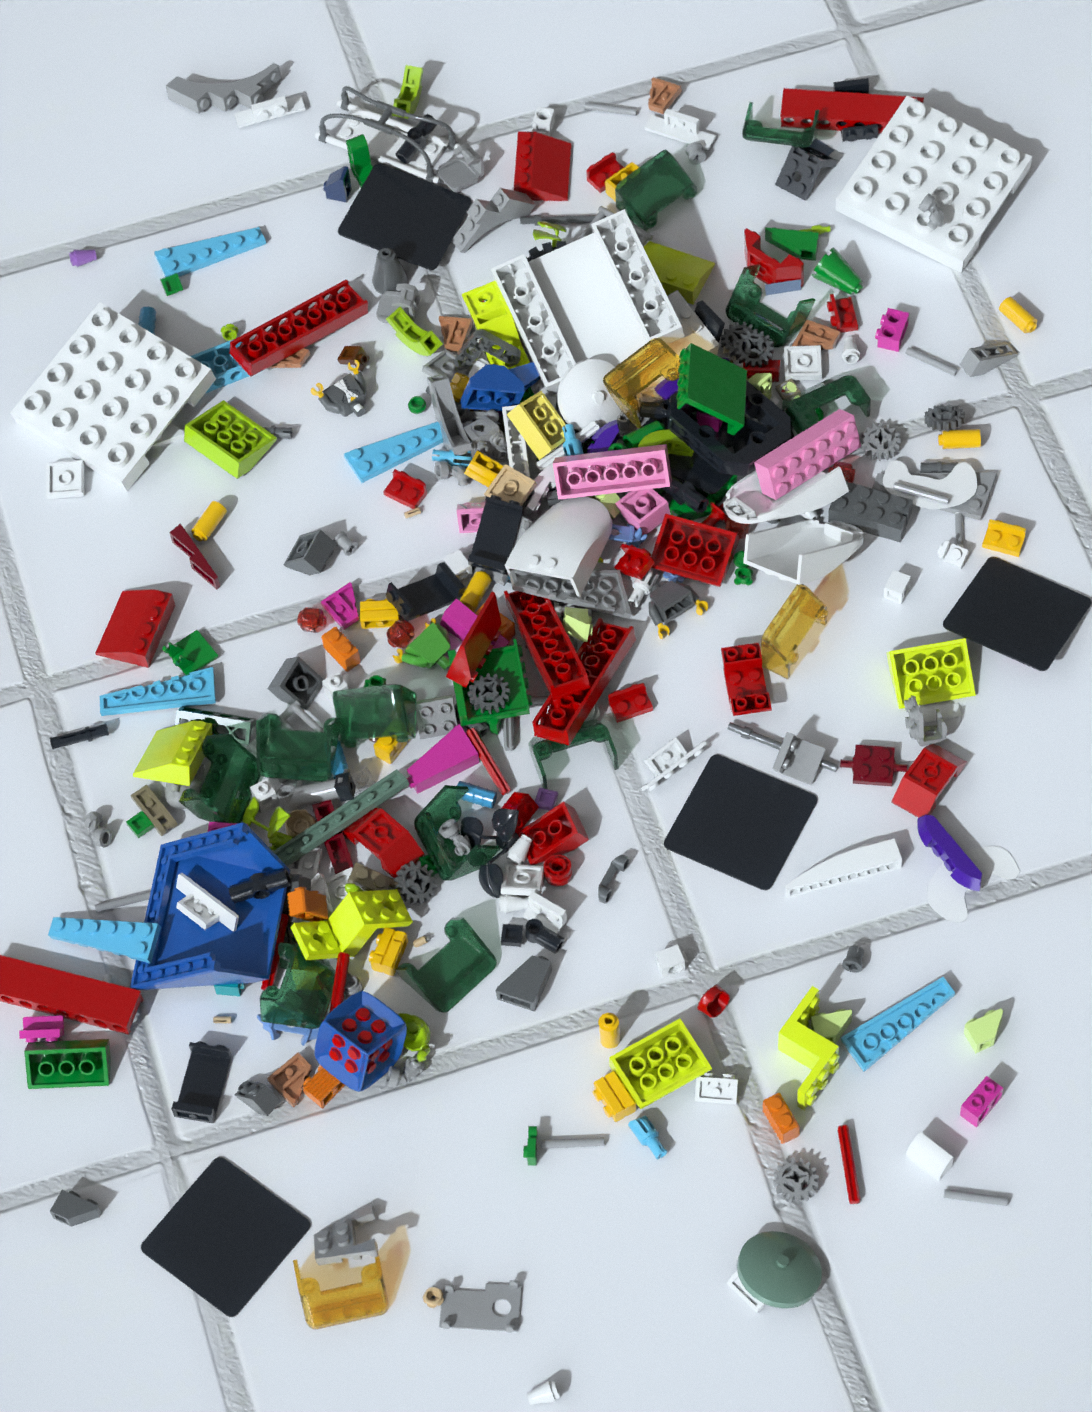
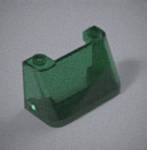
(653, 189)
(375, 713)

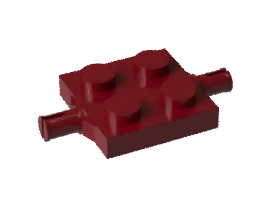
(873, 765)

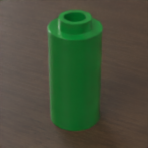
(633, 439)

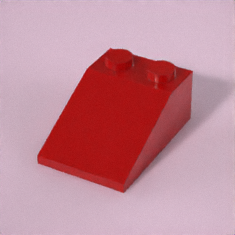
(554, 833)

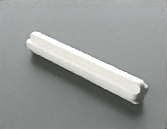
(582, 435)

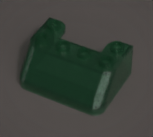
(802, 405)
(227, 783)

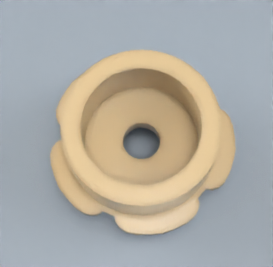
(430, 1292)

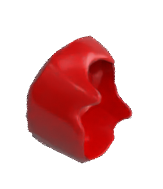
(713, 1001)

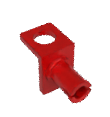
(716, 515)

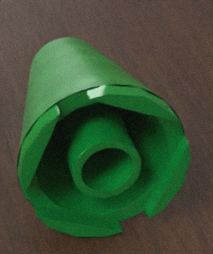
(838, 273)

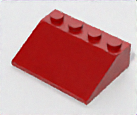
(542, 167)
(694, 550)
(136, 626)
(476, 643)

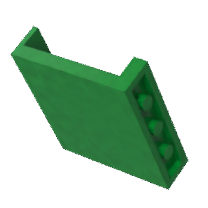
(712, 386)
(506, 664)

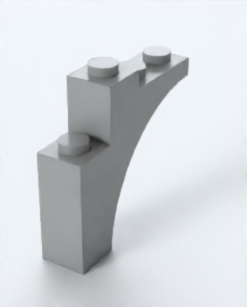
(487, 214)
(447, 415)

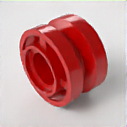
(555, 863)

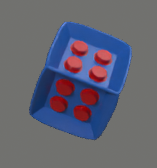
(360, 1040)

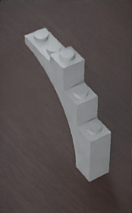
(246, 91)

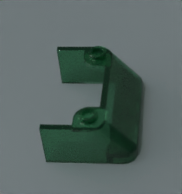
(746, 307)
(590, 731)
(440, 849)

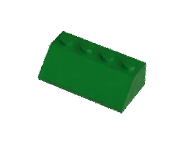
(68, 1063)

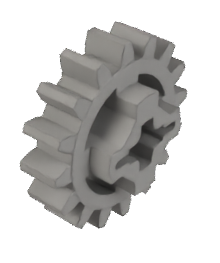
(889, 441)
(796, 1172)

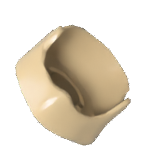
(298, 822)

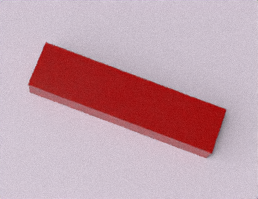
(837, 107)
(298, 330)
(548, 643)
(601, 662)
(68, 993)

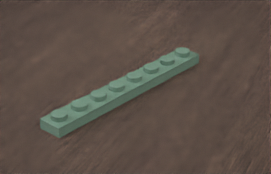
(341, 818)

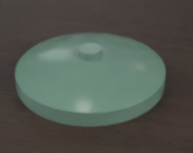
(779, 1269)

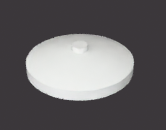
(584, 395)

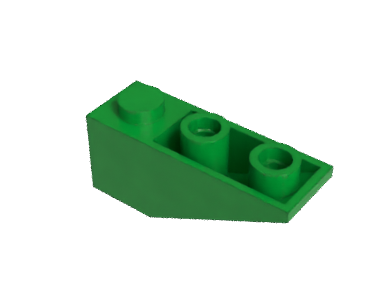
(796, 243)

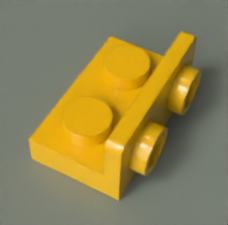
(1004, 537)

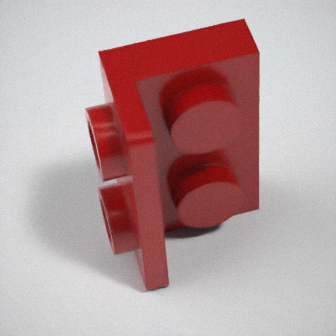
(602, 170)
(843, 314)
(773, 368)
(406, 489)
(634, 562)
(629, 702)
(525, 805)

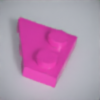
(342, 606)

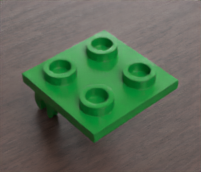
(191, 653)

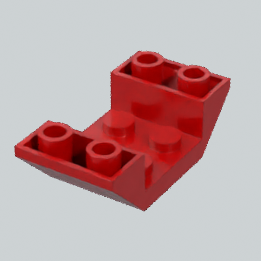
(770, 270)
(745, 679)
(927, 780)
(385, 839)

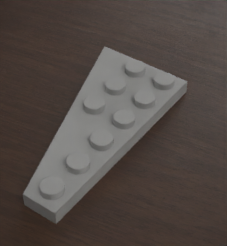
(971, 508)
(602, 592)

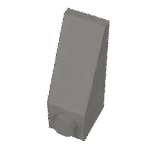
(986, 358)

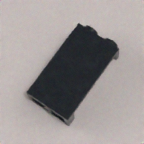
(860, 132)
(495, 534)
(426, 594)
(203, 1082)

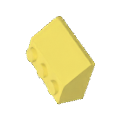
(538, 424)

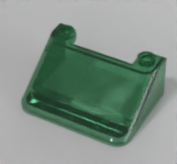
(754, 131)
(295, 752)
(452, 969)
(303, 992)

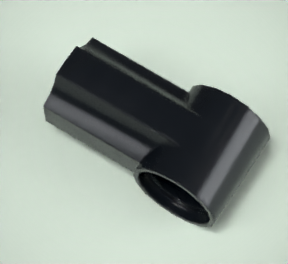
(545, 936)

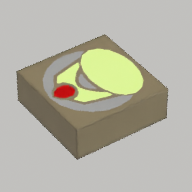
(787, 389)

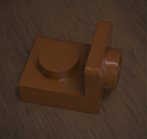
(351, 353)

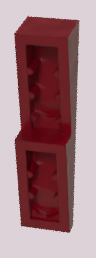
(198, 562)
(336, 844)

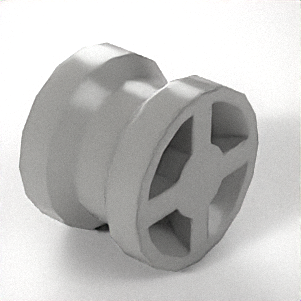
(695, 153)

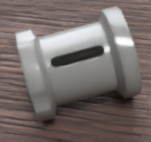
(345, 543)

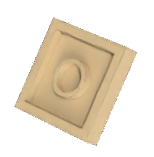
(511, 485)

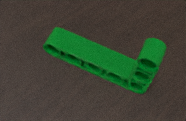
(359, 158)

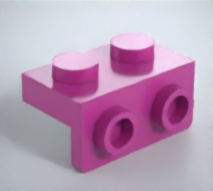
(42, 1027)

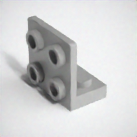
(799, 759)

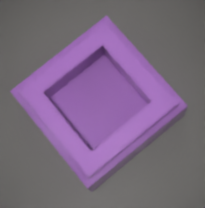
(546, 799)

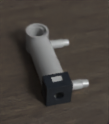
(294, 797)

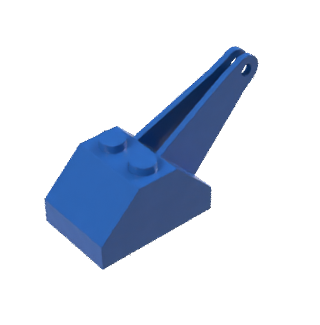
(498, 387)

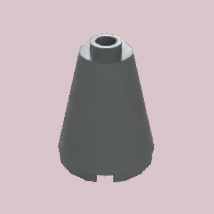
(388, 272)

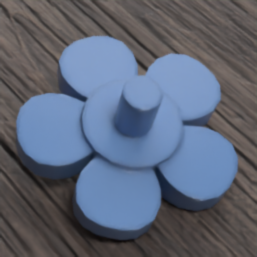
(672, 577)

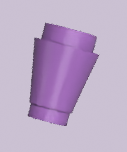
(82, 257)

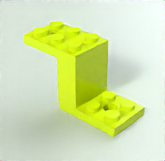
(494, 318)
(351, 924)
(808, 1048)

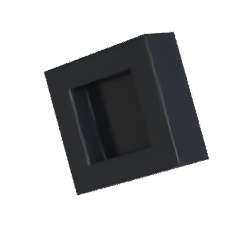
(512, 935)

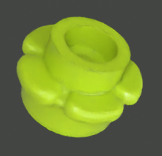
(229, 332)

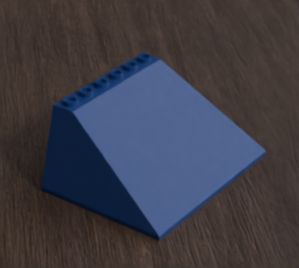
(214, 956)

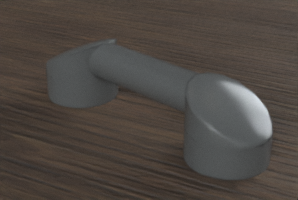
(619, 863)

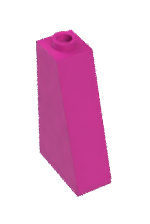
(459, 619)
(445, 759)

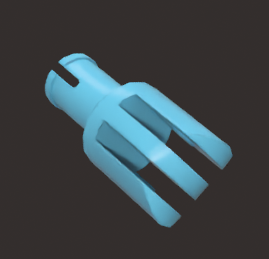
(571, 445)
(450, 457)
(647, 1135)

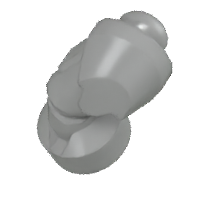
(936, 216)
(443, 470)
(450, 830)
(101, 836)
(411, 1070)

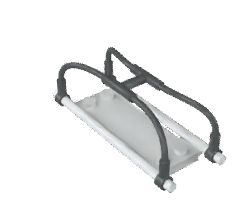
(385, 140)

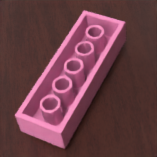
(807, 454)
(612, 471)

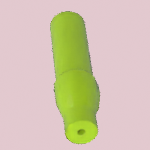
(819, 229)

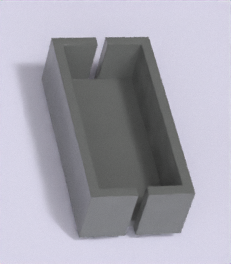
(872, 511)

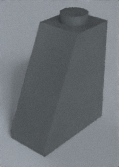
(526, 983)

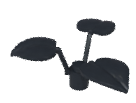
(505, 823)

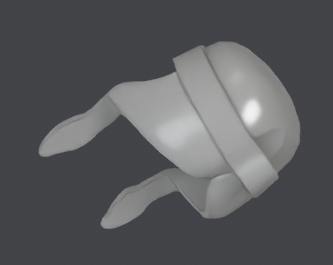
(174, 791)

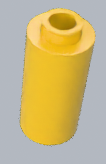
(1018, 315)
(960, 439)
(208, 521)
(475, 590)
(609, 1030)

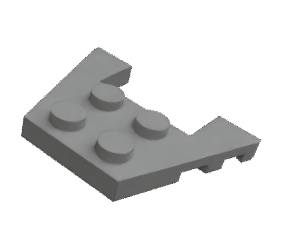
(339, 1239)

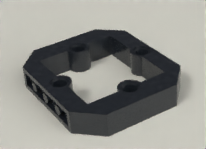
(702, 438)

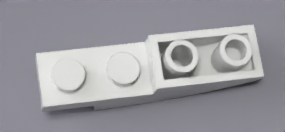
(545, 482)

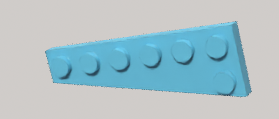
(200, 254)
(386, 454)
(179, 691)
(120, 937)
(887, 1029)

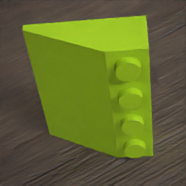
(228, 438)

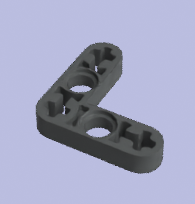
(485, 344)

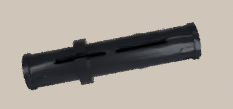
(79, 736)

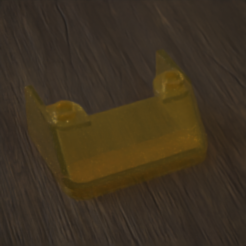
(638, 372)
(789, 629)
(346, 1302)

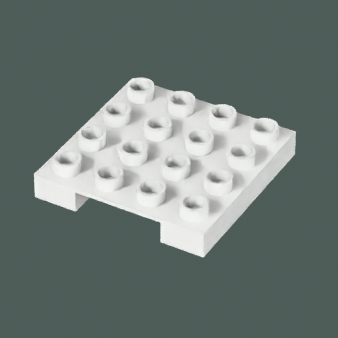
(939, 156)
(587, 300)
(111, 395)

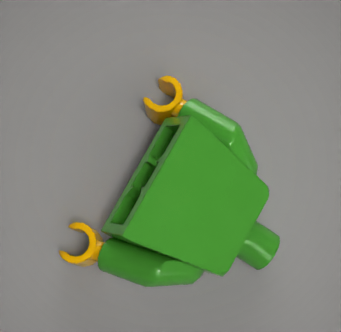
(427, 648)

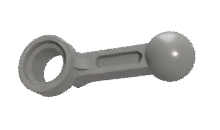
(473, 416)
(348, 990)

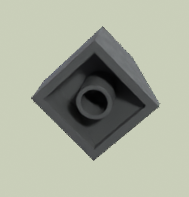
(310, 553)
(296, 682)

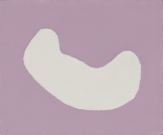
(958, 485)
(947, 895)

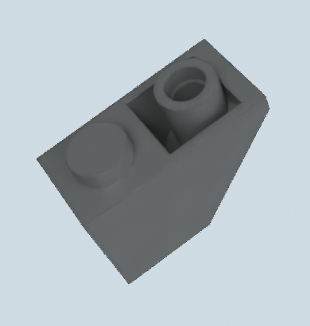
(257, 1097)
(74, 1210)

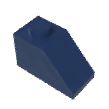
(338, 185)

